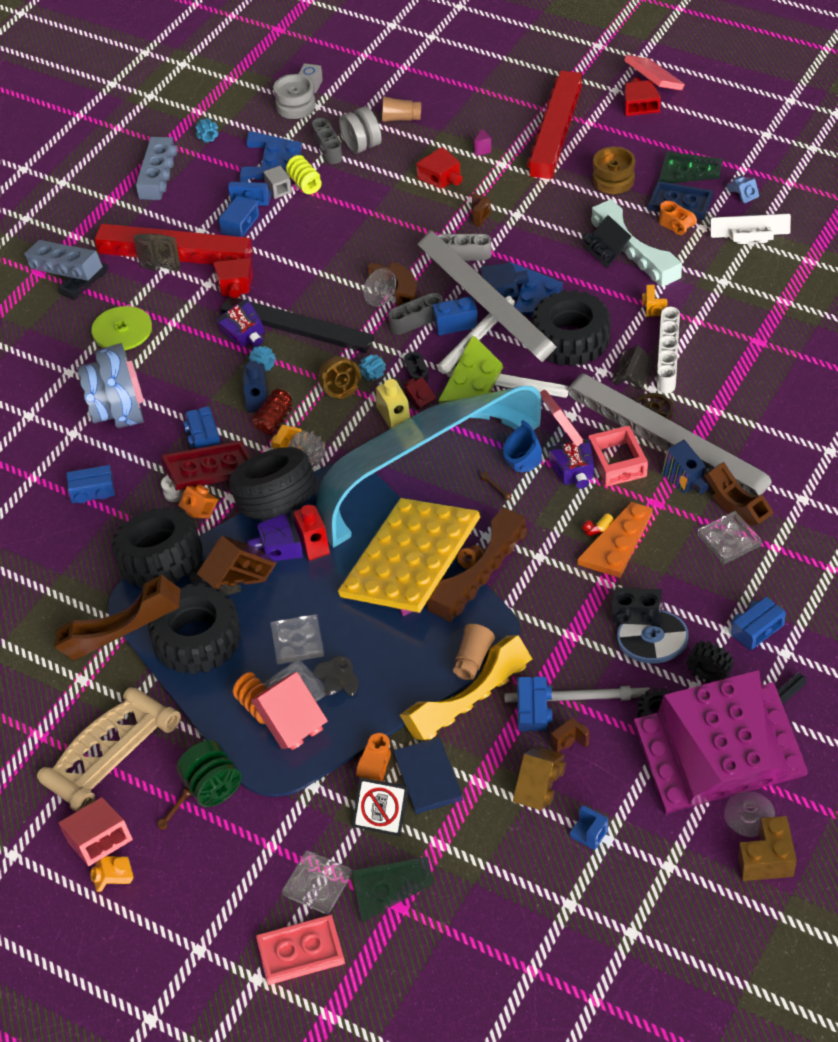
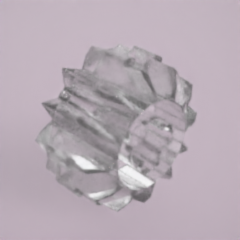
(310, 445)

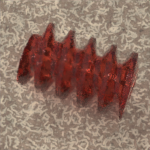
(273, 412)

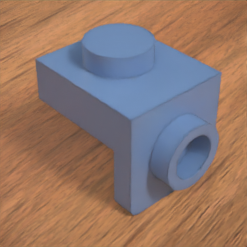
(745, 187)

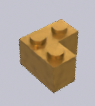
(537, 773)
(770, 856)

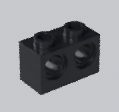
(637, 606)

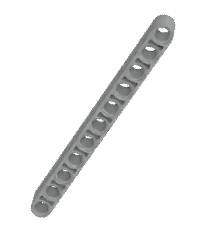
(487, 296)
(662, 431)

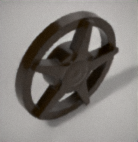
(657, 406)

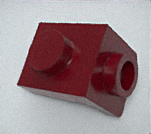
(419, 392)

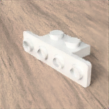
(750, 227)

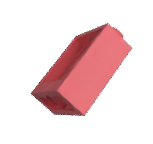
(613, 473)

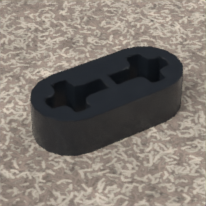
(412, 369)

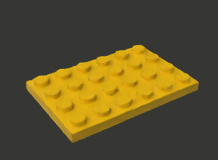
(409, 554)

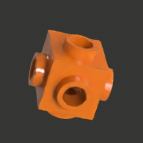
(198, 502)

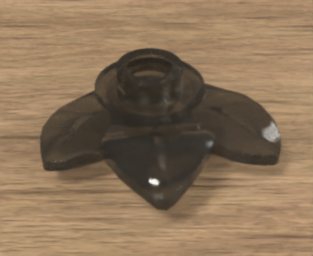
(336, 677)

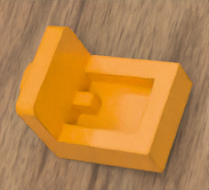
(653, 306)
(284, 436)
(111, 871)

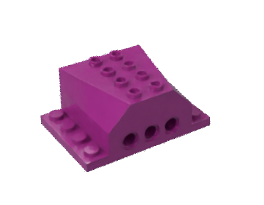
(719, 742)

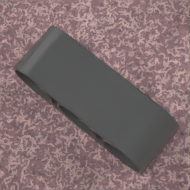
(327, 140)
(413, 314)

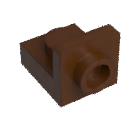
(480, 209)
(568, 733)

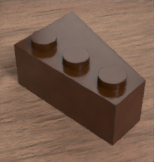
(235, 563)

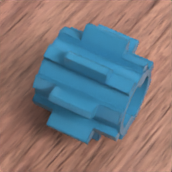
(206, 130)
(263, 355)
(372, 367)

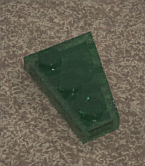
(688, 168)
(389, 884)

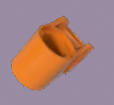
(674, 217)
(375, 758)

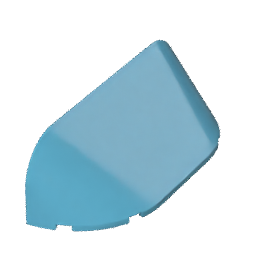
(509, 405)

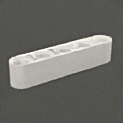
(668, 350)

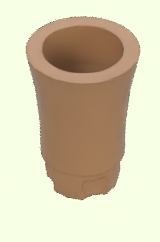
(400, 110)
(472, 650)

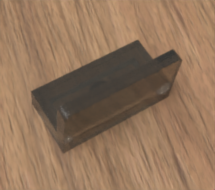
(633, 366)

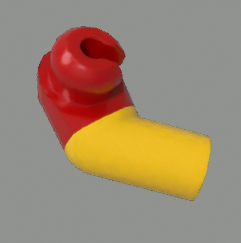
(592, 529)

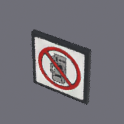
(380, 806)

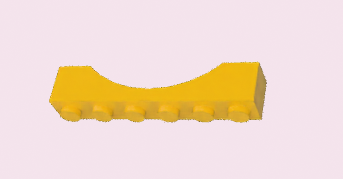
(503, 660)

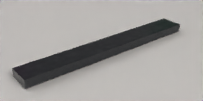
(307, 326)

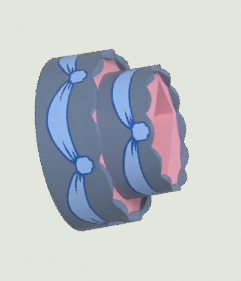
(112, 388)

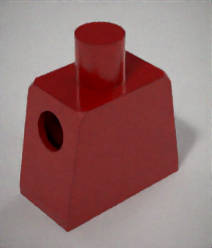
(641, 98)
(439, 169)
(234, 276)
(308, 523)

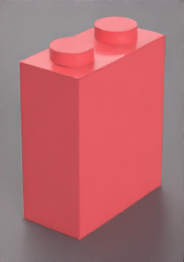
(290, 711)
(95, 831)

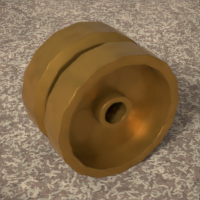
(613, 170)

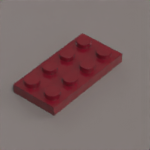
(204, 464)

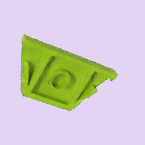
(474, 373)

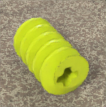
(303, 174)

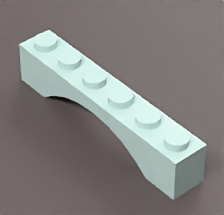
(658, 264)

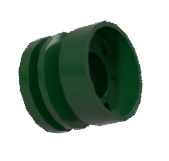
(208, 773)

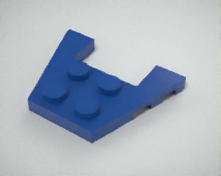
(276, 153)
(535, 290)

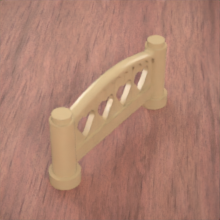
(77, 787)

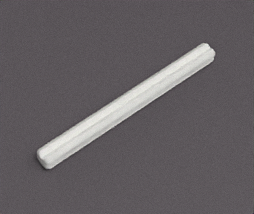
(479, 331)
(513, 381)

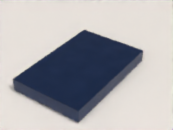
(690, 198)
(428, 775)

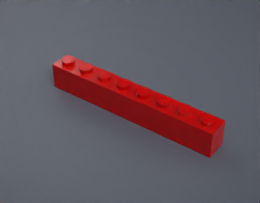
(555, 125)
(191, 246)

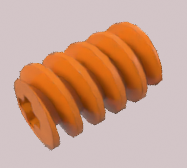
(246, 689)

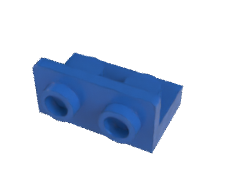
(250, 190)

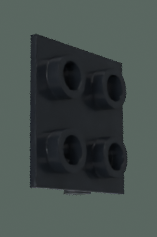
(606, 241)

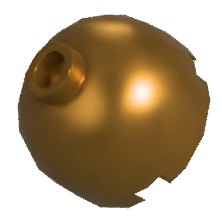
(339, 377)

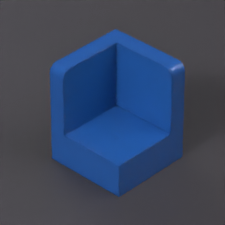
(590, 828)

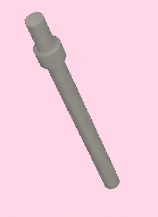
(624, 693)

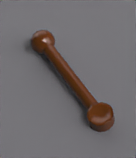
(485, 477)
(162, 823)

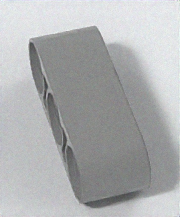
(469, 246)

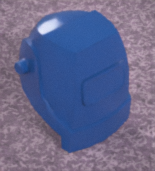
(523, 449)

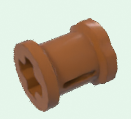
(469, 556)

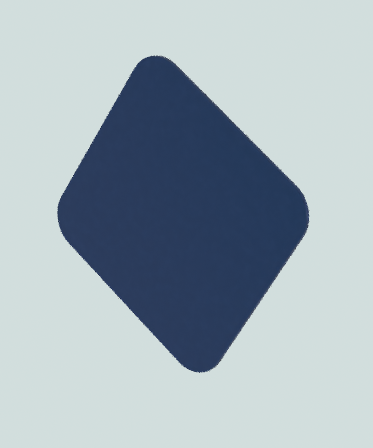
(390, 653)

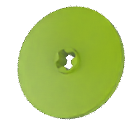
(122, 325)

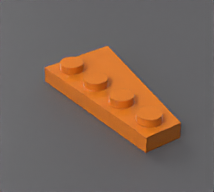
(617, 543)

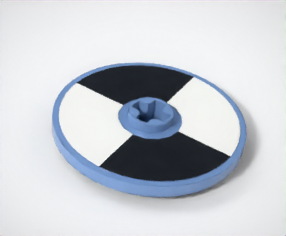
(667, 644)

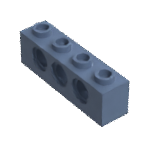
(156, 168)
(63, 260)

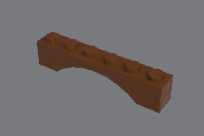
(454, 593)
(84, 636)

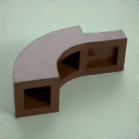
(405, 282)
(733, 497)

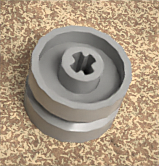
(294, 96)
(360, 130)

